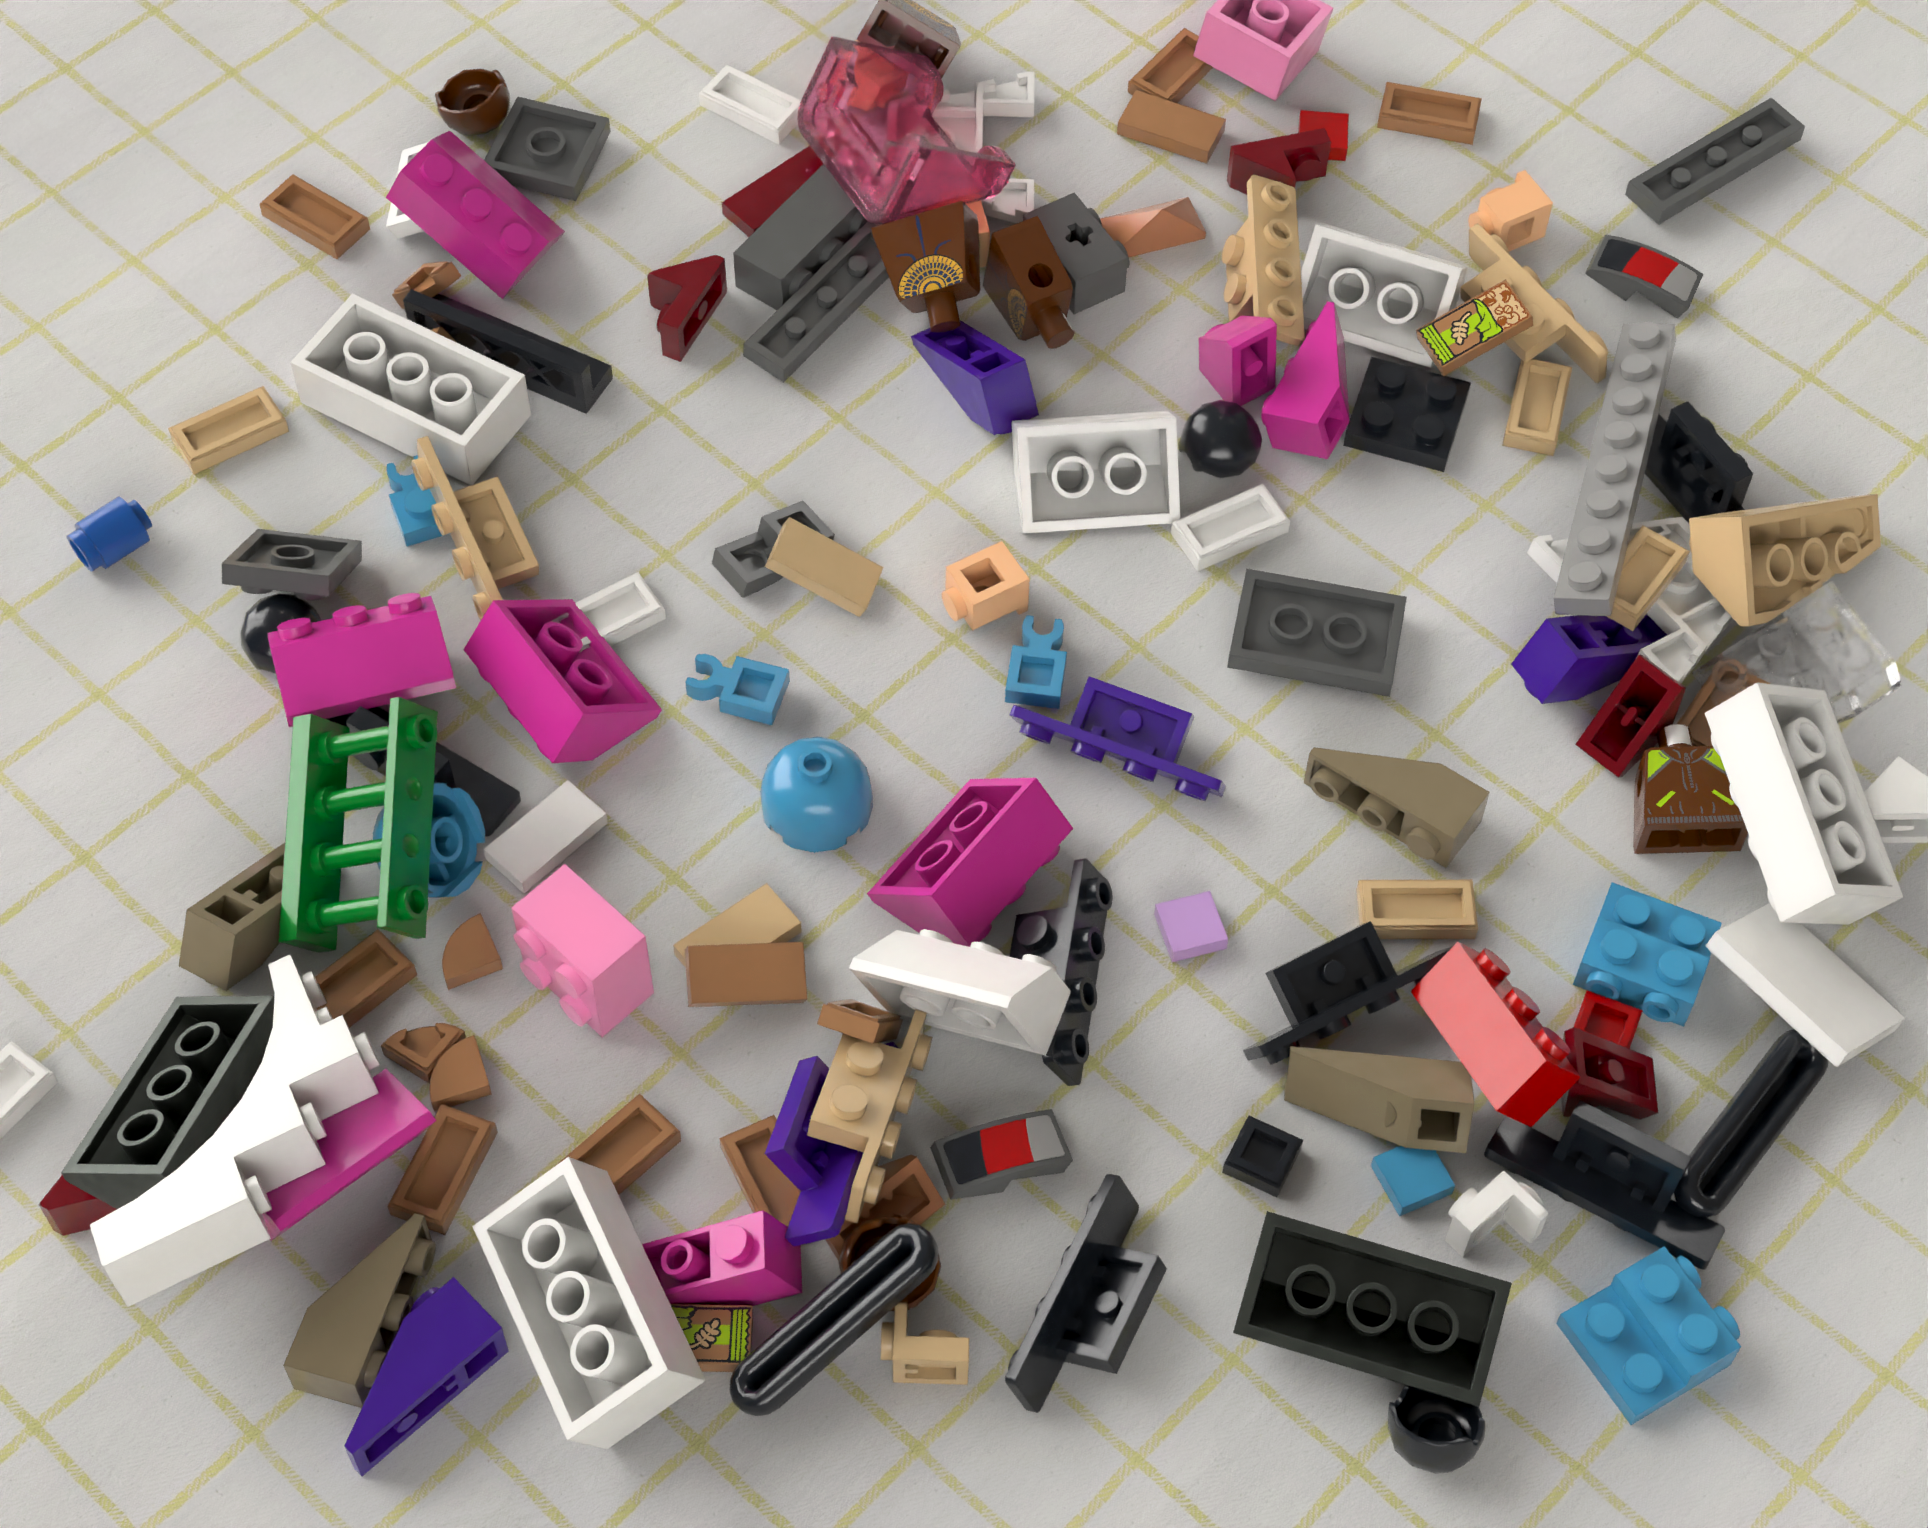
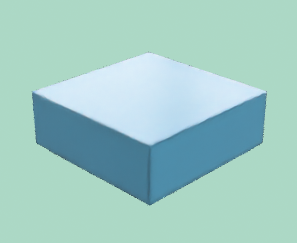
(1412, 1177)

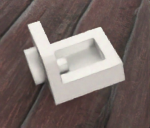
(1480, 1212)

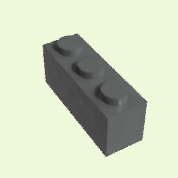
(796, 240)

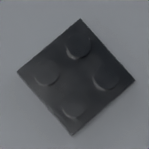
(1407, 414)

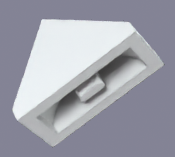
(1900, 803)

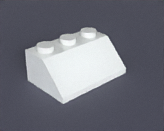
(1377, 290)
(1096, 471)
(966, 988)

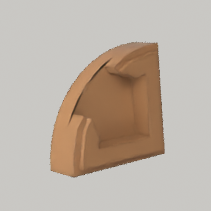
(428, 280)
(469, 953)
(421, 1047)
(459, 1075)

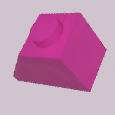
(1240, 358)

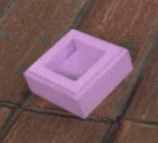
(1191, 926)

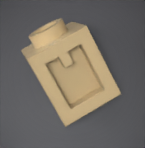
(925, 1358)

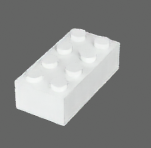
(411, 384)
(1802, 805)
(588, 1304)

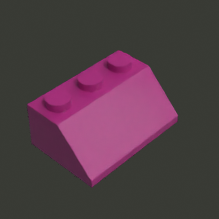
(473, 212)
(361, 658)
(563, 698)
(973, 858)
(353, 1146)

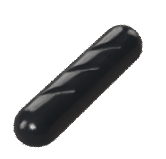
(1749, 1125)
(833, 1319)

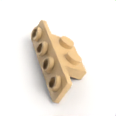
(1265, 261)
(1551, 317)
(483, 527)
(861, 1102)

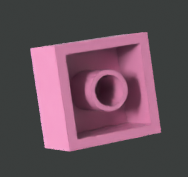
(1262, 40)
(582, 951)

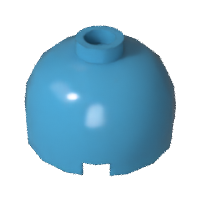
(816, 794)
(454, 841)

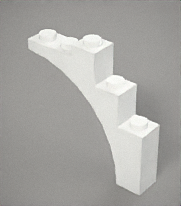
(270, 1138)

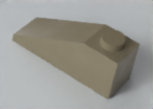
(236, 924)

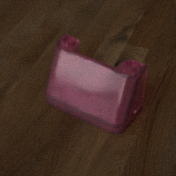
(877, 135)

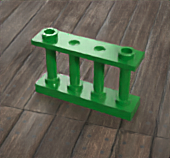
(316, 827)

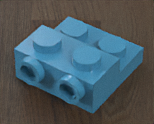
(1647, 954)
(1651, 1334)

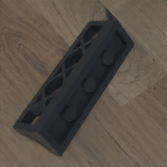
(547, 365)

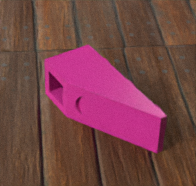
(1312, 397)
(728, 1263)

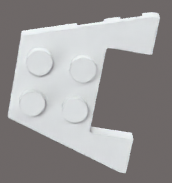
(962, 121)
(1683, 611)

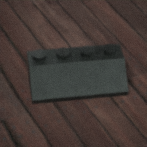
(173, 1095)
(1373, 1308)

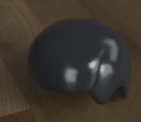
(1221, 439)
(264, 618)
(1434, 1430)

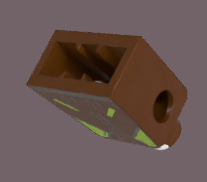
(1684, 799)

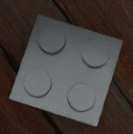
(548, 147)
(291, 563)

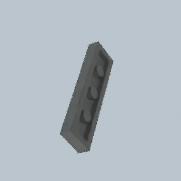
(1714, 160)
(818, 307)

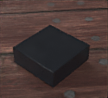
(1262, 1156)

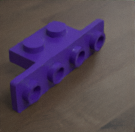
(1128, 728)
(814, 1166)

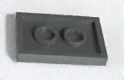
(1317, 632)

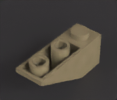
(1409, 799)
(1389, 1096)
(355, 1320)

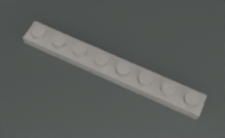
(1615, 471)

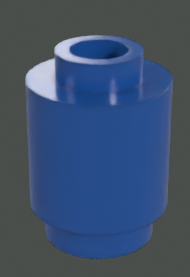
(110, 533)

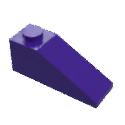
(980, 375)
(1580, 655)
(431, 1361)

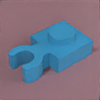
(412, 507)
(1037, 667)
(746, 691)

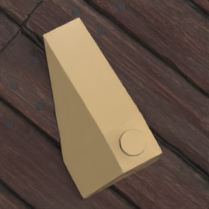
(1778, 555)

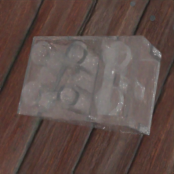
(1810, 646)

